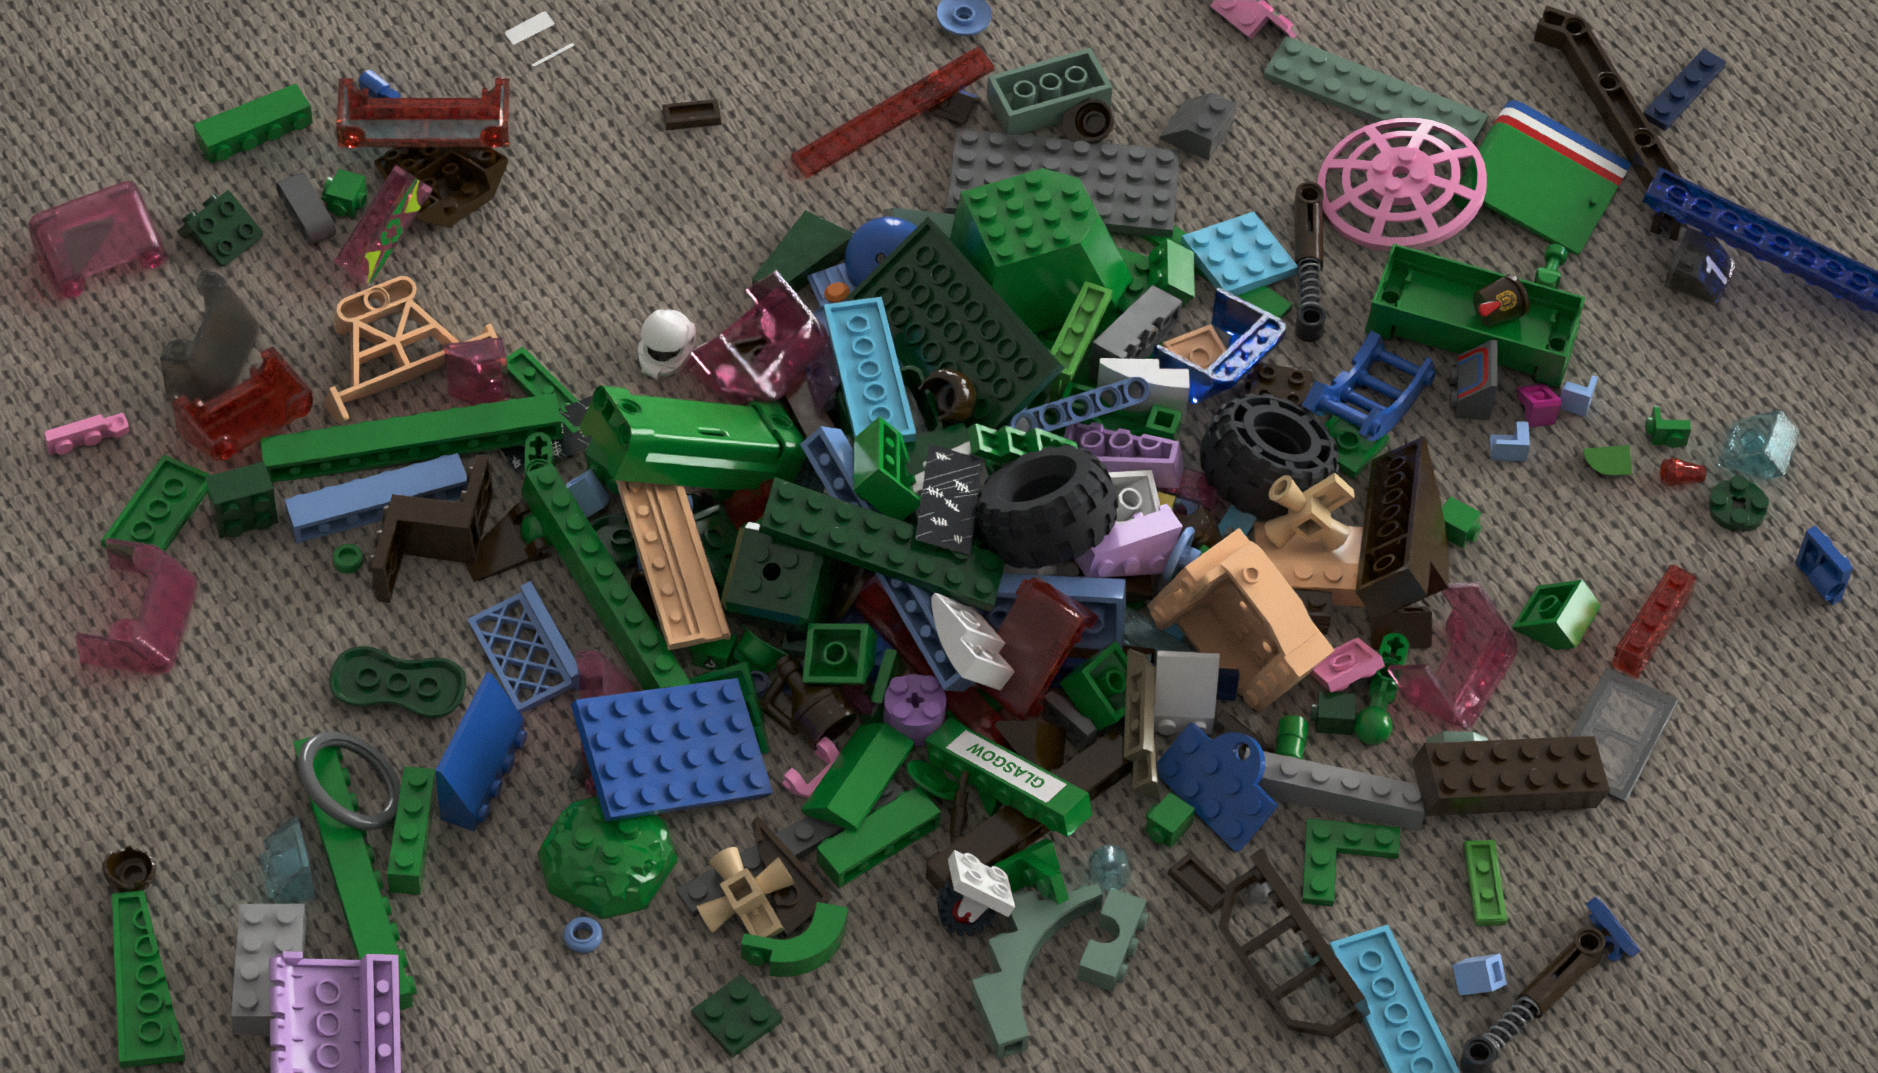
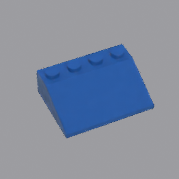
(479, 756)

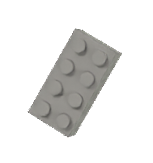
(261, 935)

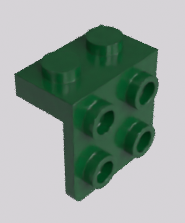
(222, 227)

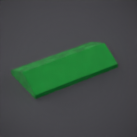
(859, 775)

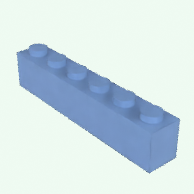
(364, 499)

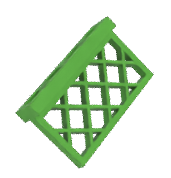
(1078, 335)

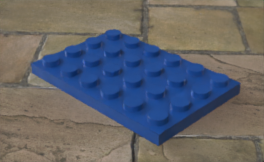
(671, 749)

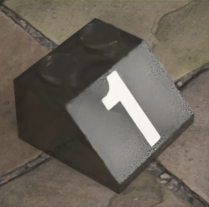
(1700, 268)

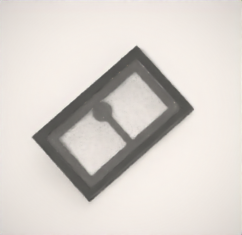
(1626, 726)

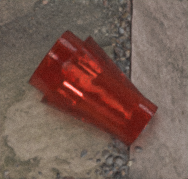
(1678, 472)

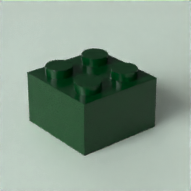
(242, 500)

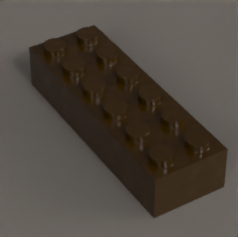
(1510, 775)

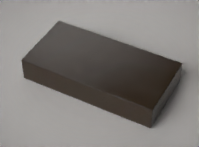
(691, 114)
(1199, 882)

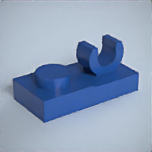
(1603, 918)

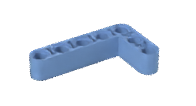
(1092, 405)

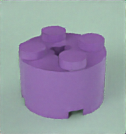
(915, 706)

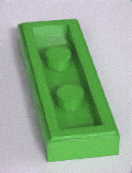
(1484, 883)

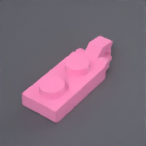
(86, 431)

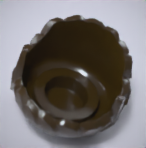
(129, 869)

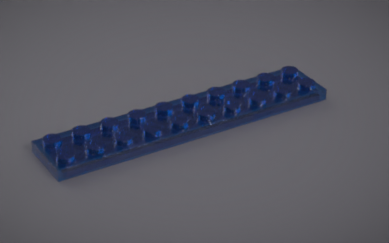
(1764, 239)

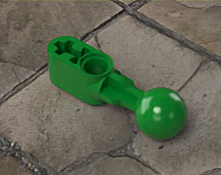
(530, 527)
(1374, 723)

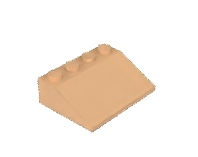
(1314, 565)

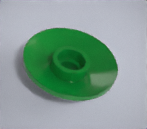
(932, 780)

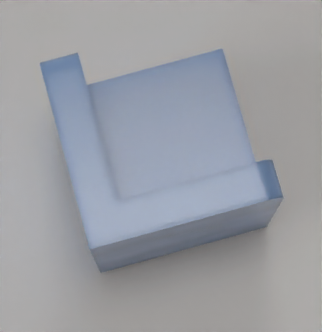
(1577, 397)
(1511, 447)
(588, 493)
(1479, 974)

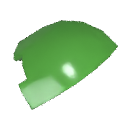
(1609, 460)

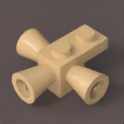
(1309, 511)
(745, 894)

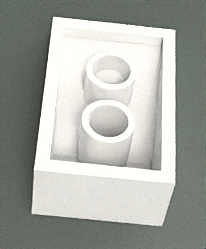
(1185, 691)

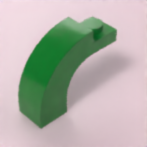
(803, 952)

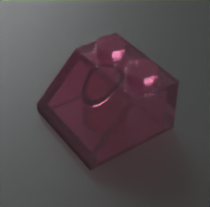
(477, 371)

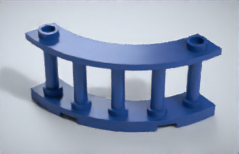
(1329, 399)

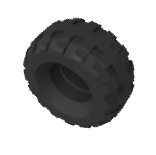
(1258, 442)
(1047, 507)

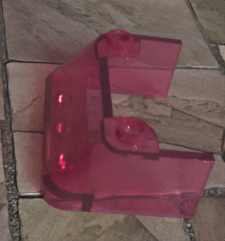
(792, 339)
(155, 638)
(1473, 665)

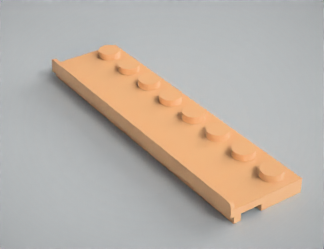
(674, 563)

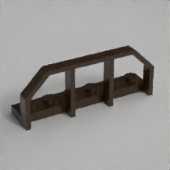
(1314, 945)

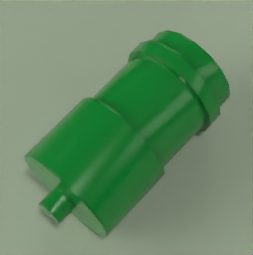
(1291, 736)

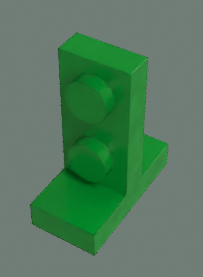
(1036, 868)

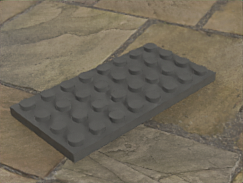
(1126, 183)

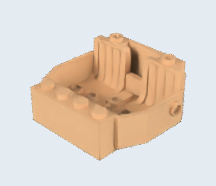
(1247, 613)

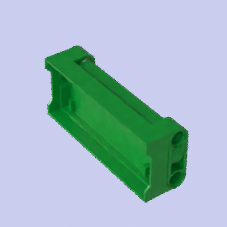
(1434, 306)
(692, 440)

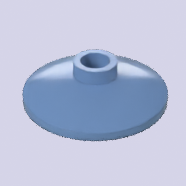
(964, 16)

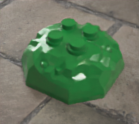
(605, 864)

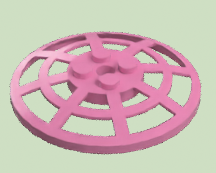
(1402, 191)

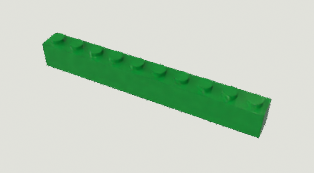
(410, 438)
(601, 580)
(352, 870)

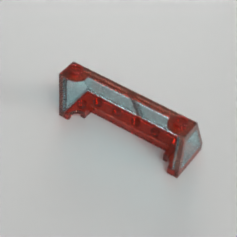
(423, 121)

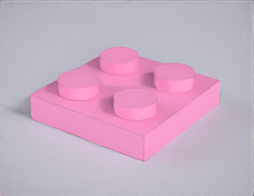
(1347, 665)

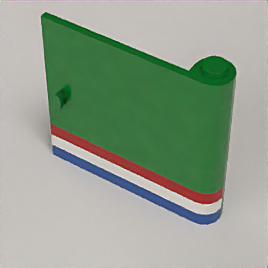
(1545, 176)

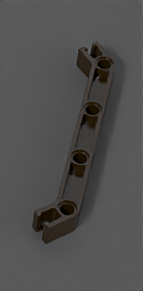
(1611, 99)

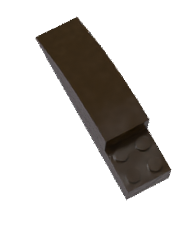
(1402, 532)

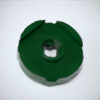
(1742, 491)

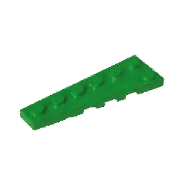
(143, 1002)

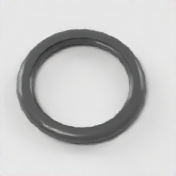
(326, 803)

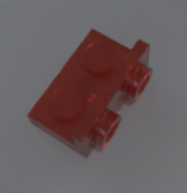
(748, 505)

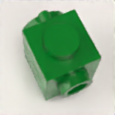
(345, 193)

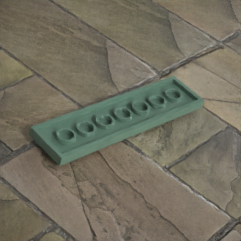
(1368, 91)

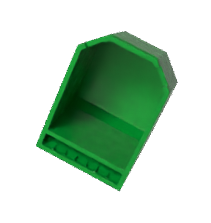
(1039, 244)

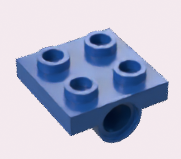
(1824, 565)

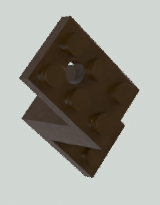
(431, 528)

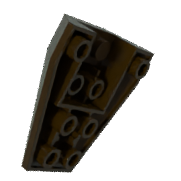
(459, 178)

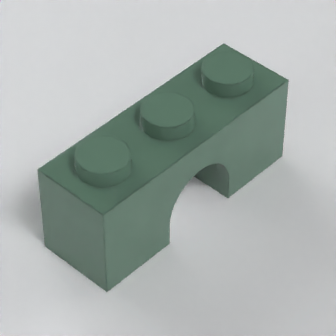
(1105, 962)

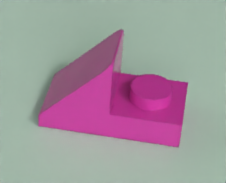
(1540, 404)

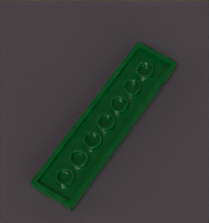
(879, 544)

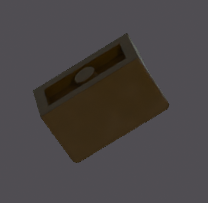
(1411, 622)

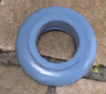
(586, 945)

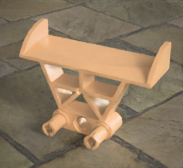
(353, 316)

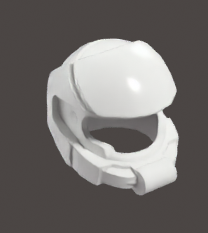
(666, 333)

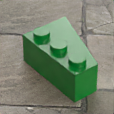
(882, 470)

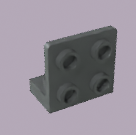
(1079, 729)

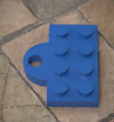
(1219, 783)

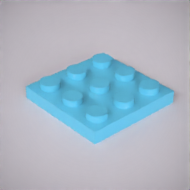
(1240, 254)

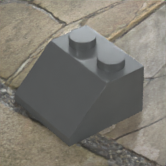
(1200, 124)

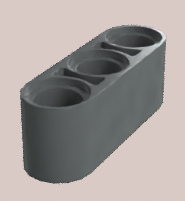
(306, 207)

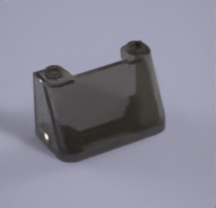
(219, 350)

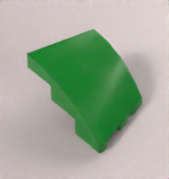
(747, 685)

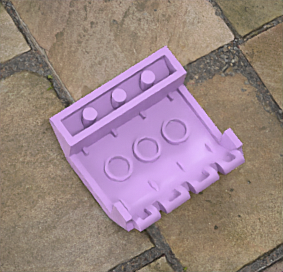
(334, 1014)

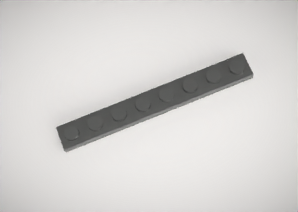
(799, 838)

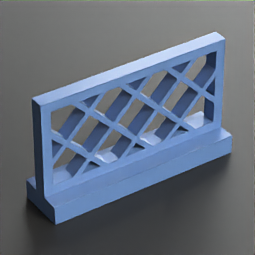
(545, 630)

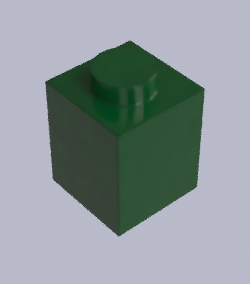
(1334, 713)

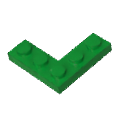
(1330, 837)

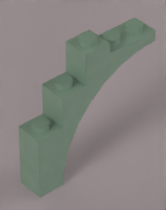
(1010, 954)

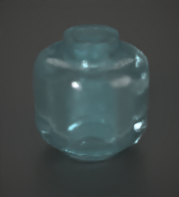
(1109, 867)

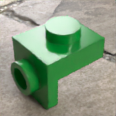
(1667, 432)

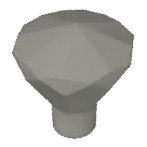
(1258, 893)

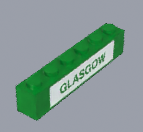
(1009, 777)

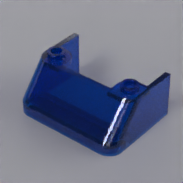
(1252, 339)

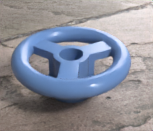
(1181, 555)

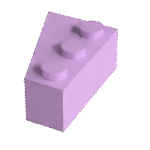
(1134, 546)

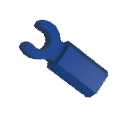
(377, 86)

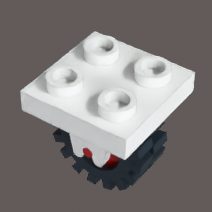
(973, 895)

